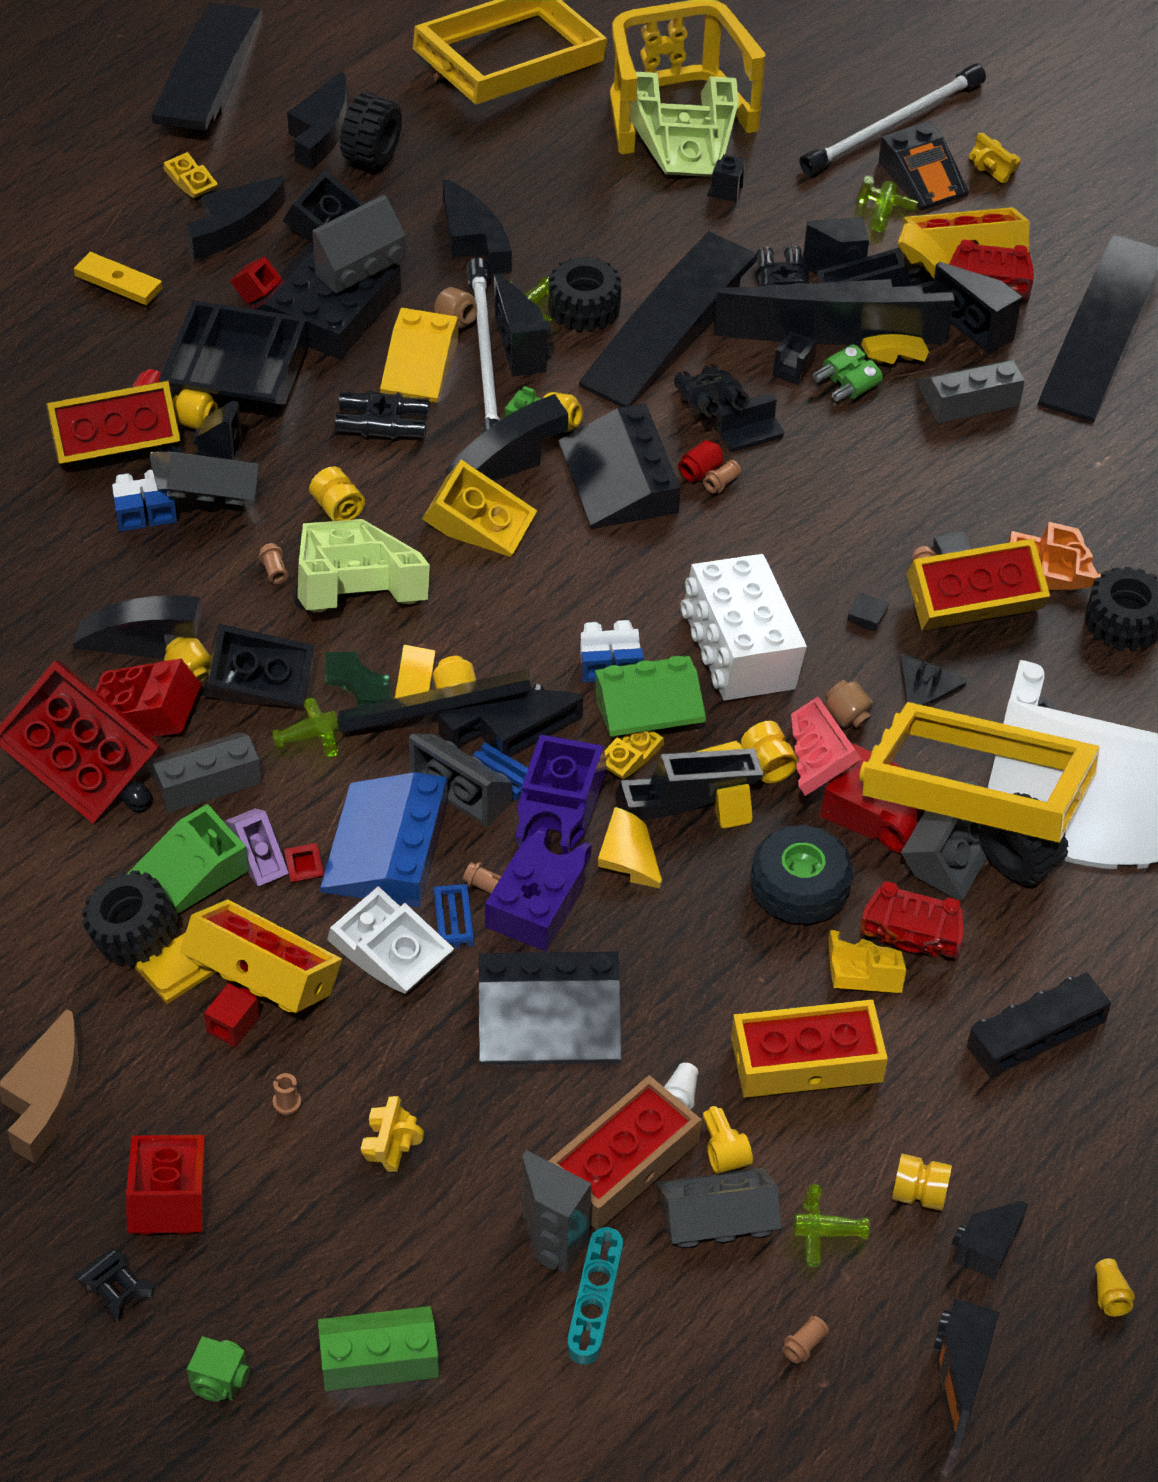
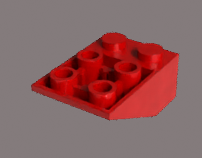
(152, 695)

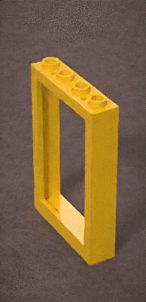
(433, 41)
(976, 803)

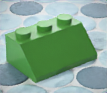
(649, 695)
(378, 1348)

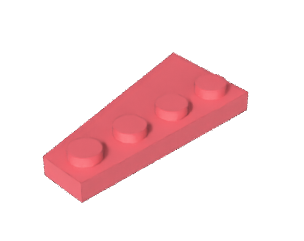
(820, 746)

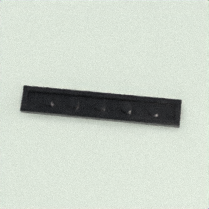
(434, 701)

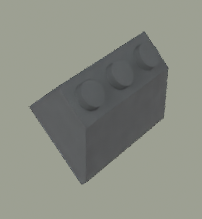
(358, 244)
(973, 390)
(205, 477)
(205, 771)
(470, 783)
(945, 852)
(719, 1206)
(554, 1212)

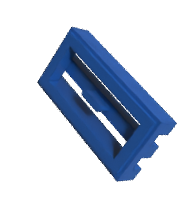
(503, 764)
(455, 938)

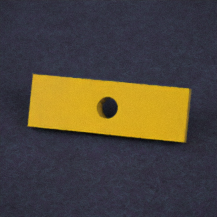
(118, 278)

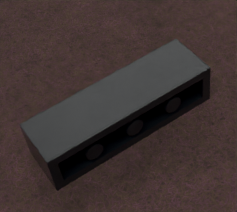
(1038, 1024)

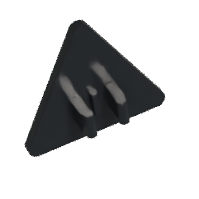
(927, 682)

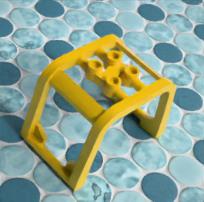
(716, 14)

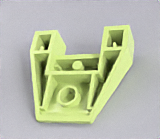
(682, 136)
(357, 558)

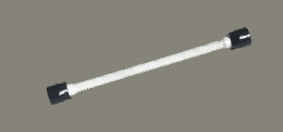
(820, 158)
(478, 276)

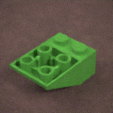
(195, 858)

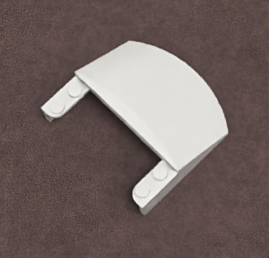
(1121, 806)

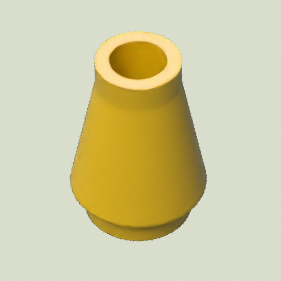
(1112, 1289)

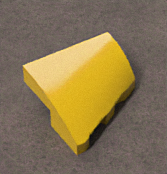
(629, 849)
(865, 966)

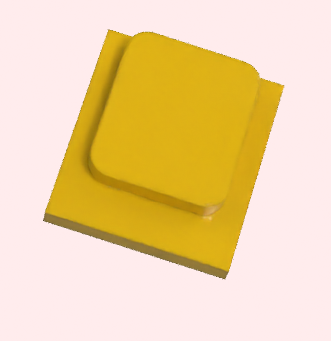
(172, 971)

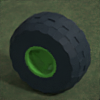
(801, 874)

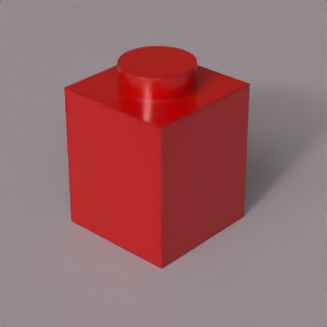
(256, 280)
(232, 1014)

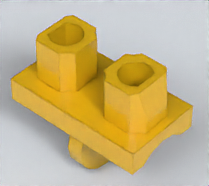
(993, 158)
(396, 1134)

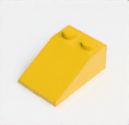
(420, 354)
(479, 511)

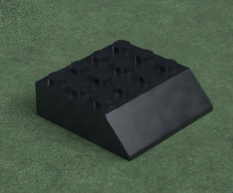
(333, 318)
(237, 352)

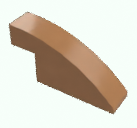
(42, 1088)

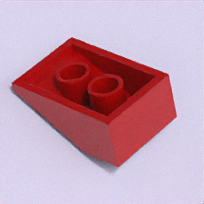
(165, 1184)

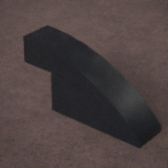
(318, 122)
(234, 215)
(475, 229)
(879, 267)
(515, 440)
(140, 625)
(511, 721)
(687, 782)

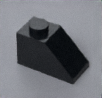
(220, 433)
(989, 1238)

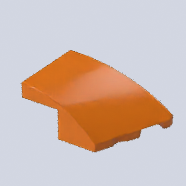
(1063, 557)

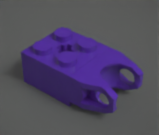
(561, 789)
(537, 891)

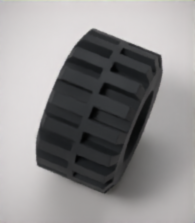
(371, 130)
(584, 293)
(1124, 608)
(1019, 855)
(118, 901)

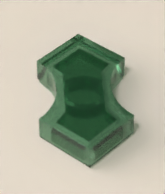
(347, 672)

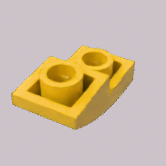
(189, 176)
(921, 247)
(888, 346)
(414, 671)
(632, 752)

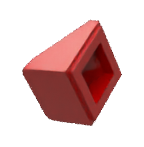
(303, 862)

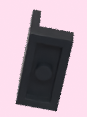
(750, 425)

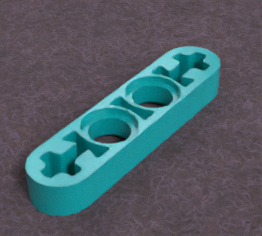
(597, 1295)

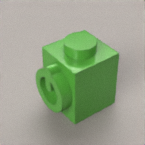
(217, 1369)

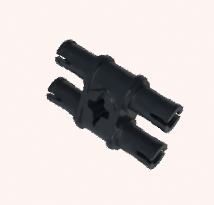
(781, 273)
(711, 390)
(382, 415)

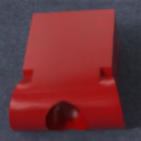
(868, 816)

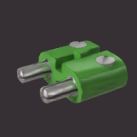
(851, 371)

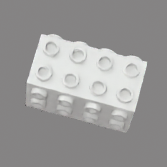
(743, 627)

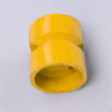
(336, 494)
(773, 753)
(921, 1182)

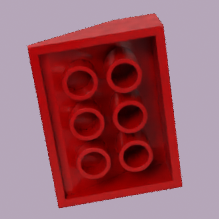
(75, 741)

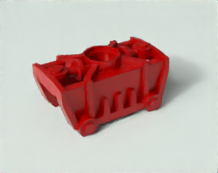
(1005, 264)
(914, 921)

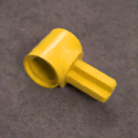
(726, 1147)

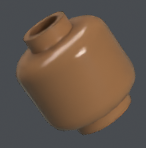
(457, 303)
(849, 704)

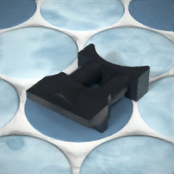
(106, 1269)

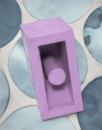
(263, 852)

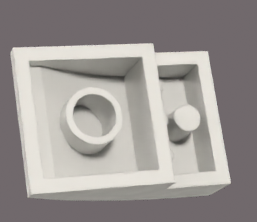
(389, 941)

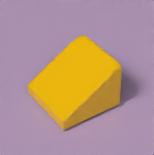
(733, 806)

